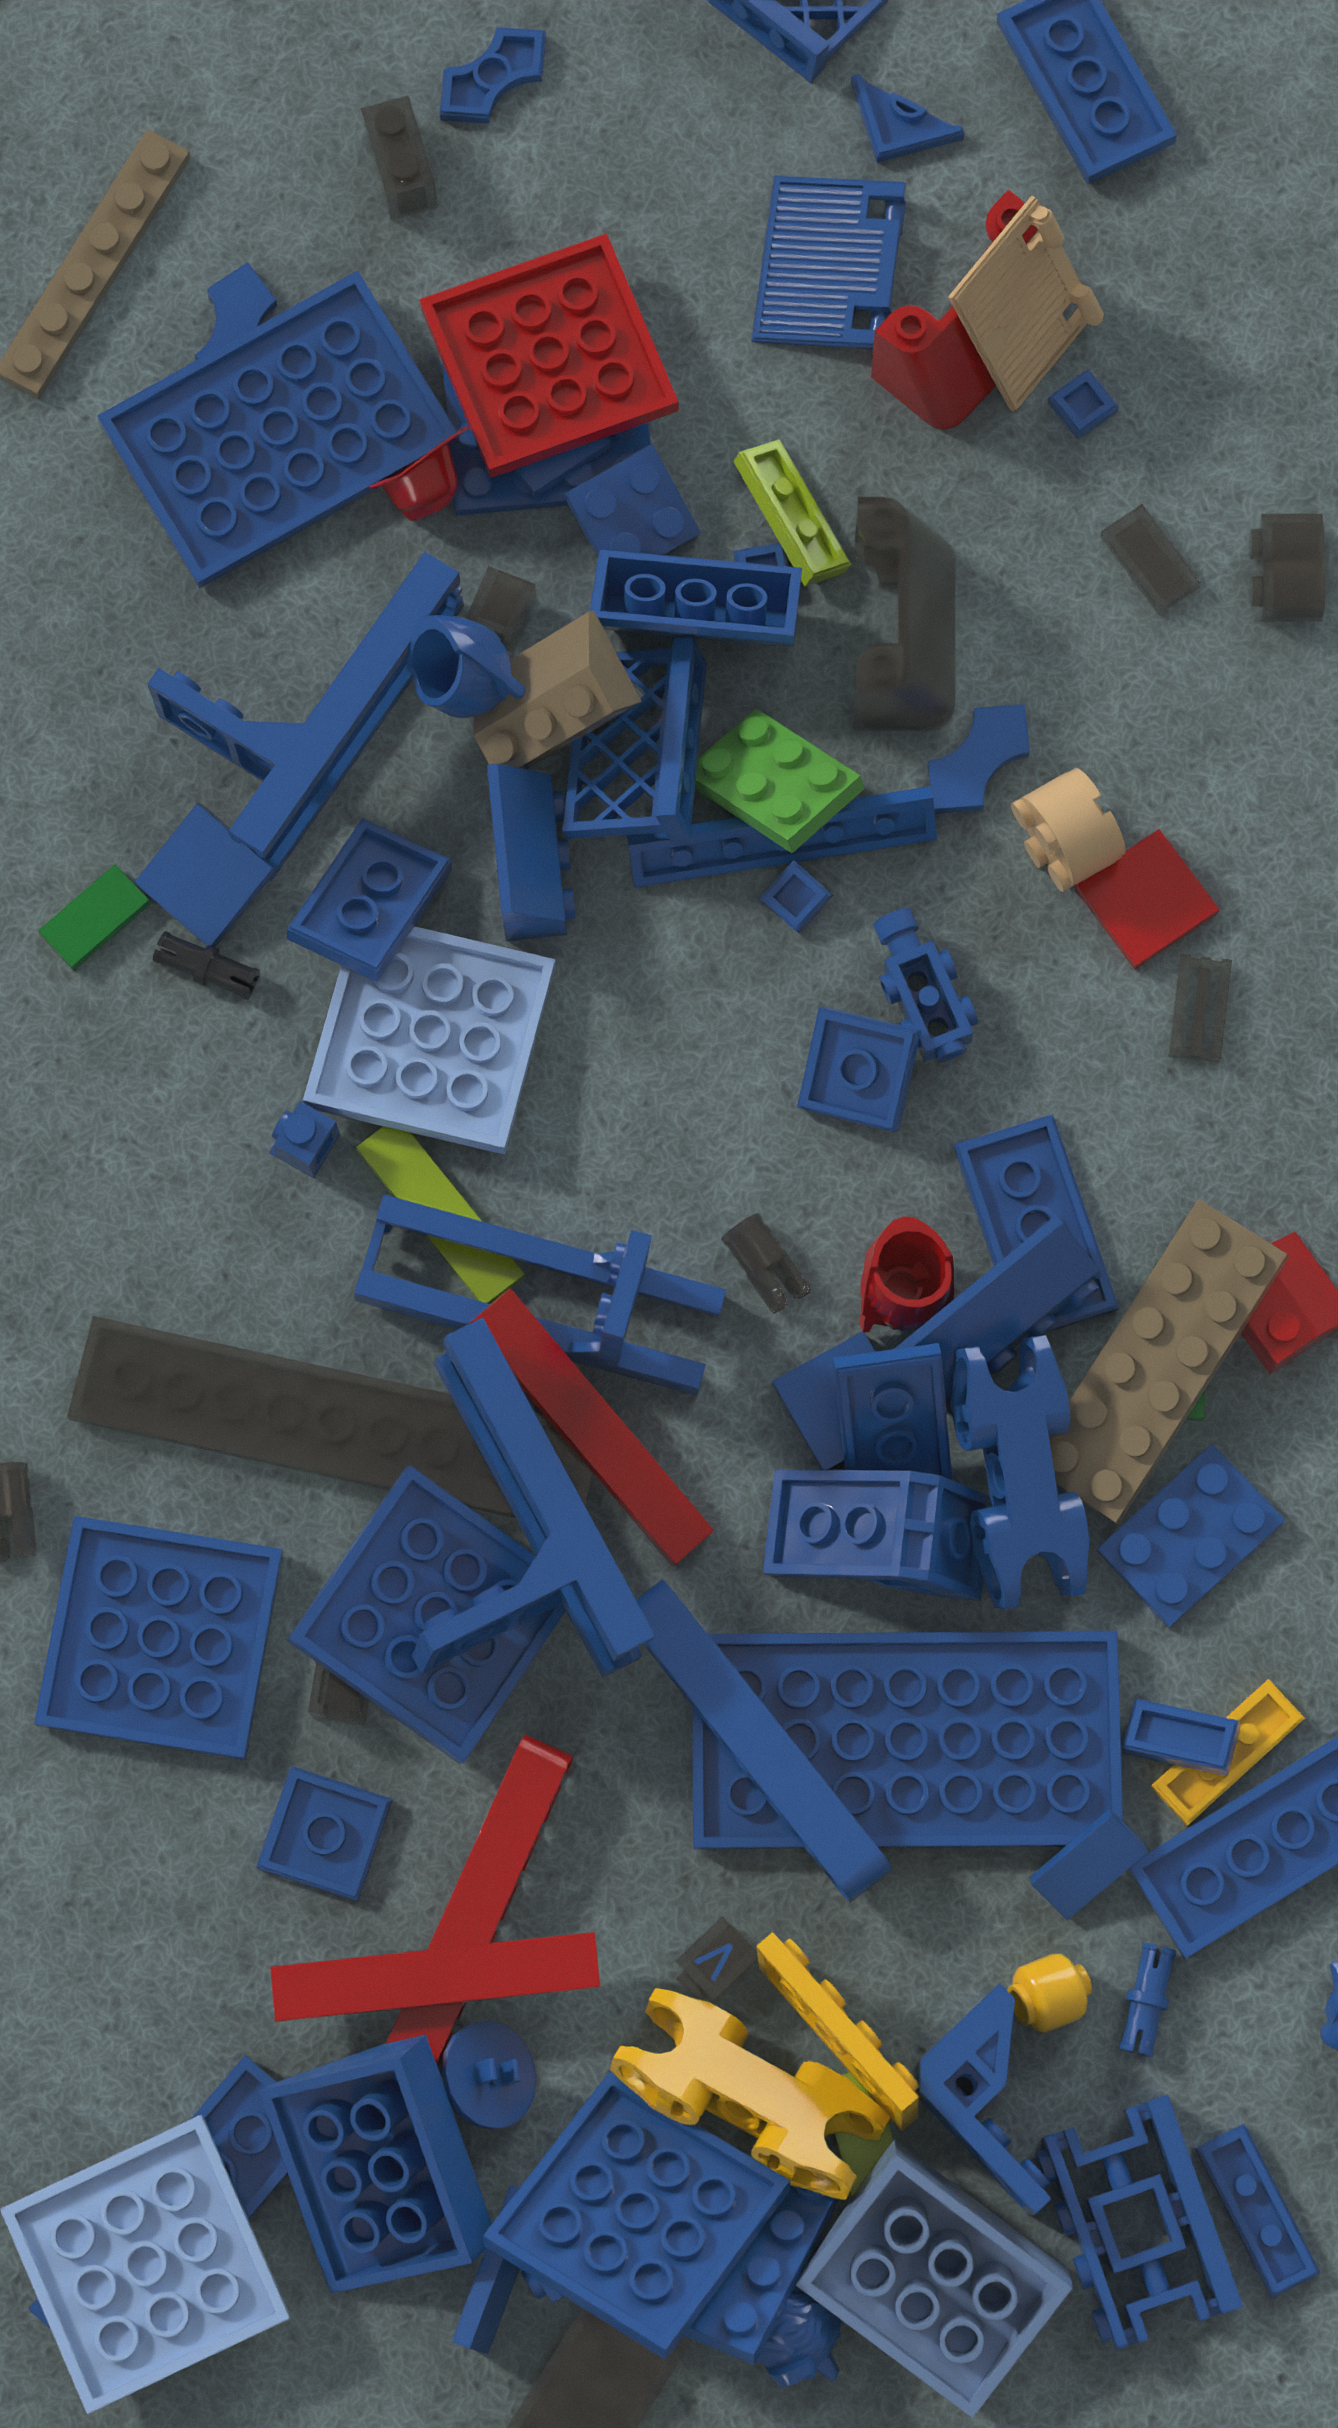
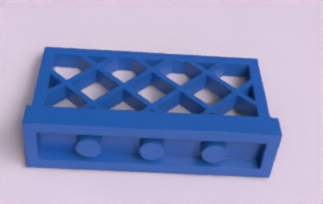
(792, 39)
(676, 753)

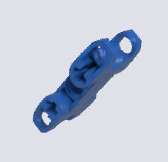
(1014, 1436)

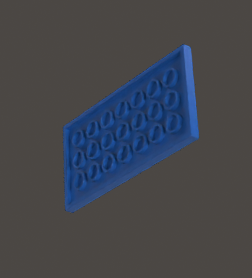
(927, 1736)

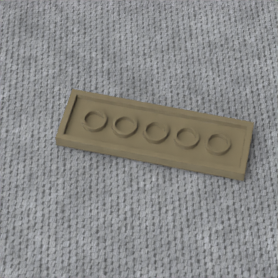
(1162, 1358)

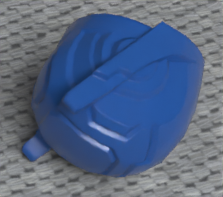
(460, 666)

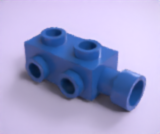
(932, 1003)

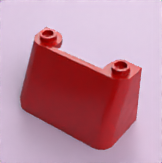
(934, 361)

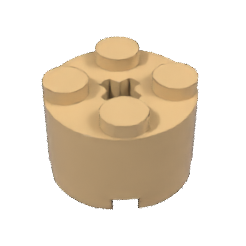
(1069, 829)

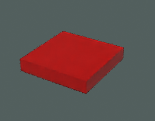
(1147, 899)

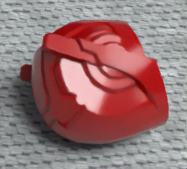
(907, 1302)

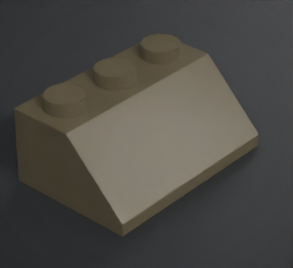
(571, 689)

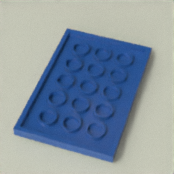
(277, 428)

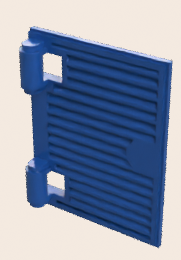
(827, 261)

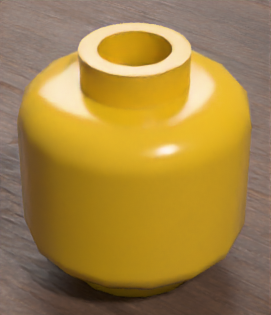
(1050, 1992)

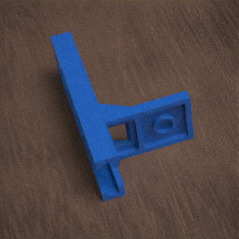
(310, 759)
(621, 1269)
(571, 1556)

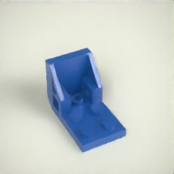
(875, 1527)
(980, 2052)

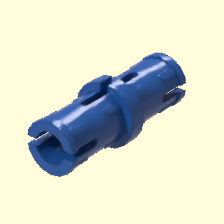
(1147, 1999)

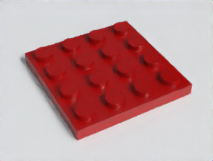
(549, 355)

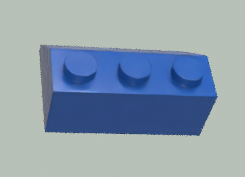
(529, 853)

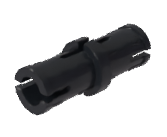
(206, 965)

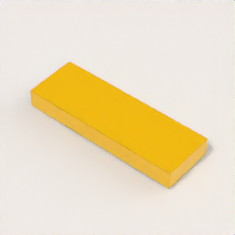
(1264, 1722)

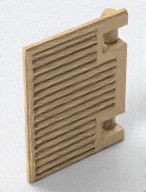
(1017, 301)

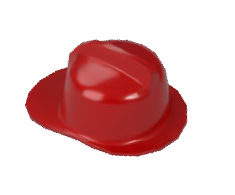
(425, 484)

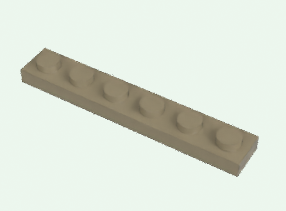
(93, 263)

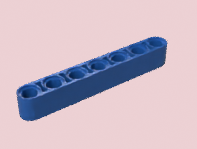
(760, 1745)

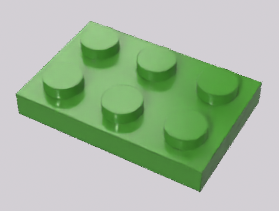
(775, 780)

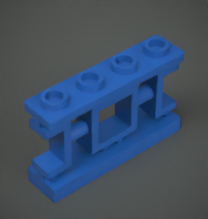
(1183, 2207)

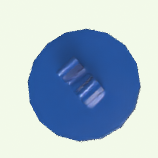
(489, 2075)

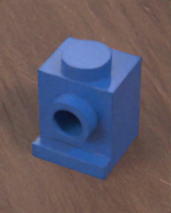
(304, 1138)

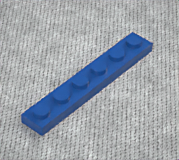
(736, 846)

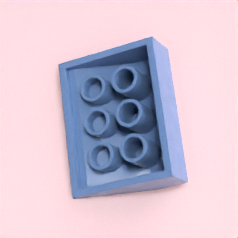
(935, 2279)

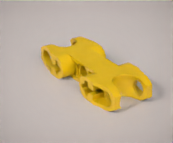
(779, 2109)

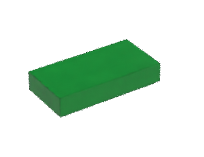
(94, 917)

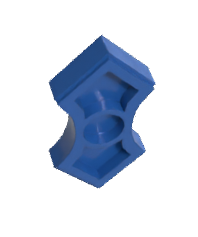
(475, 88)
(239, 304)
(995, 740)

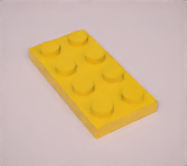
(852, 2044)

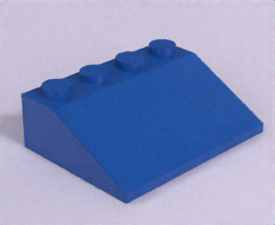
(378, 2165)

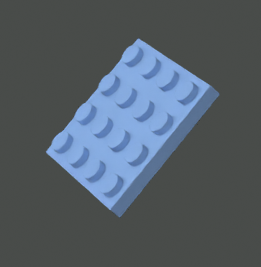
(434, 1041)
(145, 2264)

